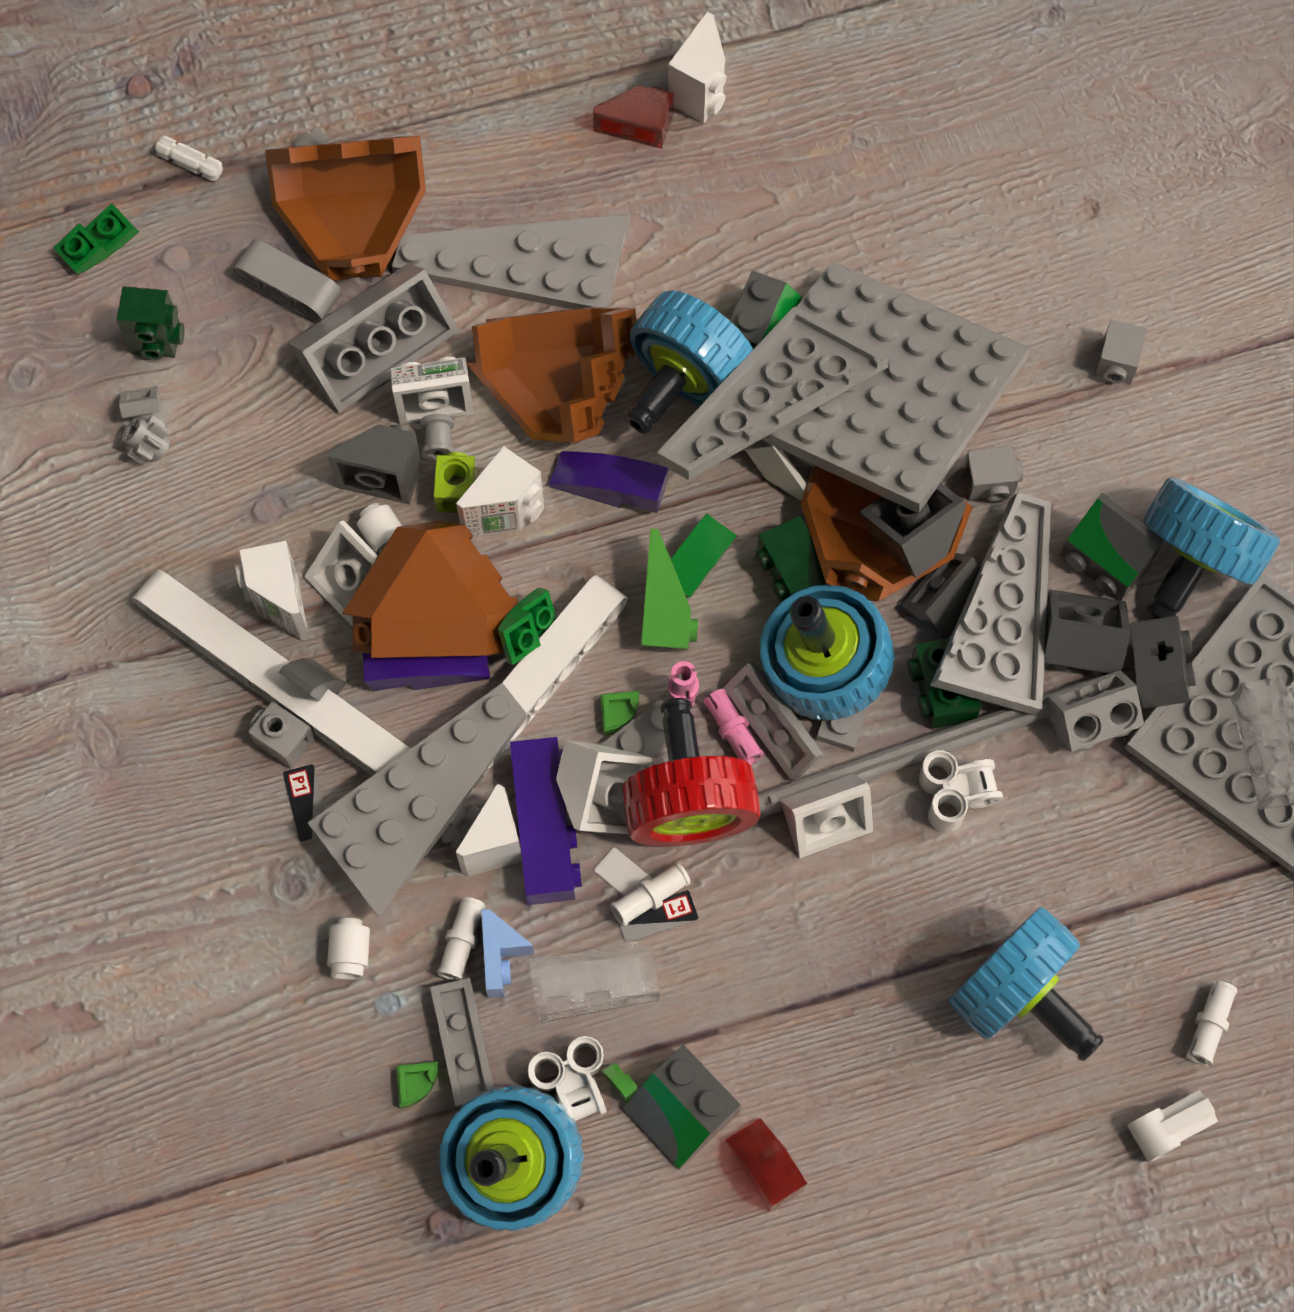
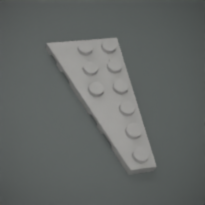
(540, 262)
(779, 381)
(1002, 628)
(404, 808)

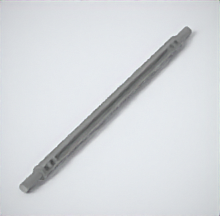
(916, 750)

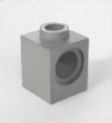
(1120, 352)

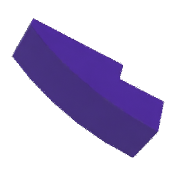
(610, 479)
(423, 671)

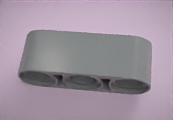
(287, 280)

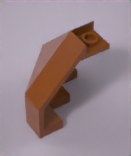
(348, 200)
(555, 367)
(843, 540)
(430, 597)

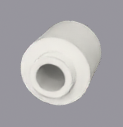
(377, 525)
(348, 949)

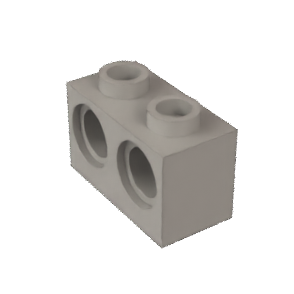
(1094, 704)

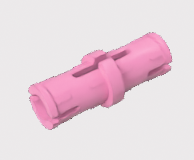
(688, 683)
(733, 726)

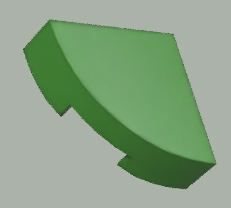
(618, 710)
(620, 1081)
(415, 1082)

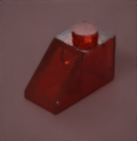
(636, 115)
(767, 1164)

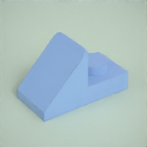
(498, 942)

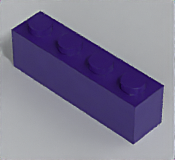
(543, 823)

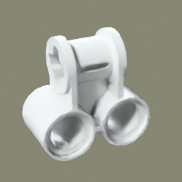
(965, 788)
(573, 1082)

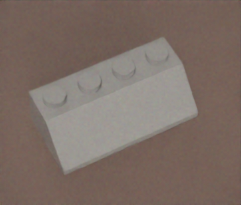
(373, 333)

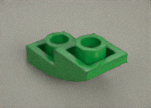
(101, 238)
(701, 553)
(525, 624)

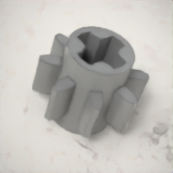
(146, 439)

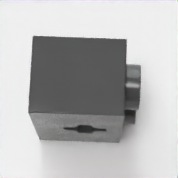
(1161, 662)

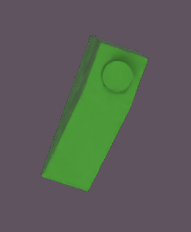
(666, 608)

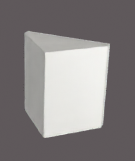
(341, 567)
(829, 814)
(491, 839)

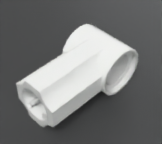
(1165, 1129)

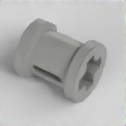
(437, 435)

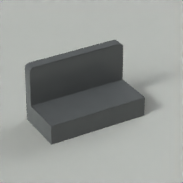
(943, 594)

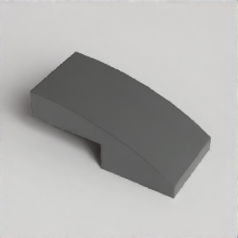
(312, 677)

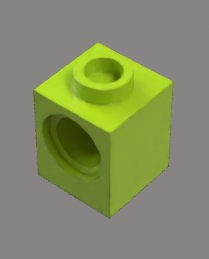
(449, 466)

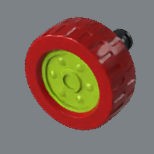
(690, 795)

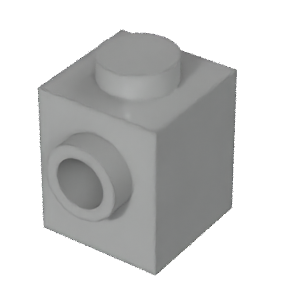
(992, 473)
(280, 734)

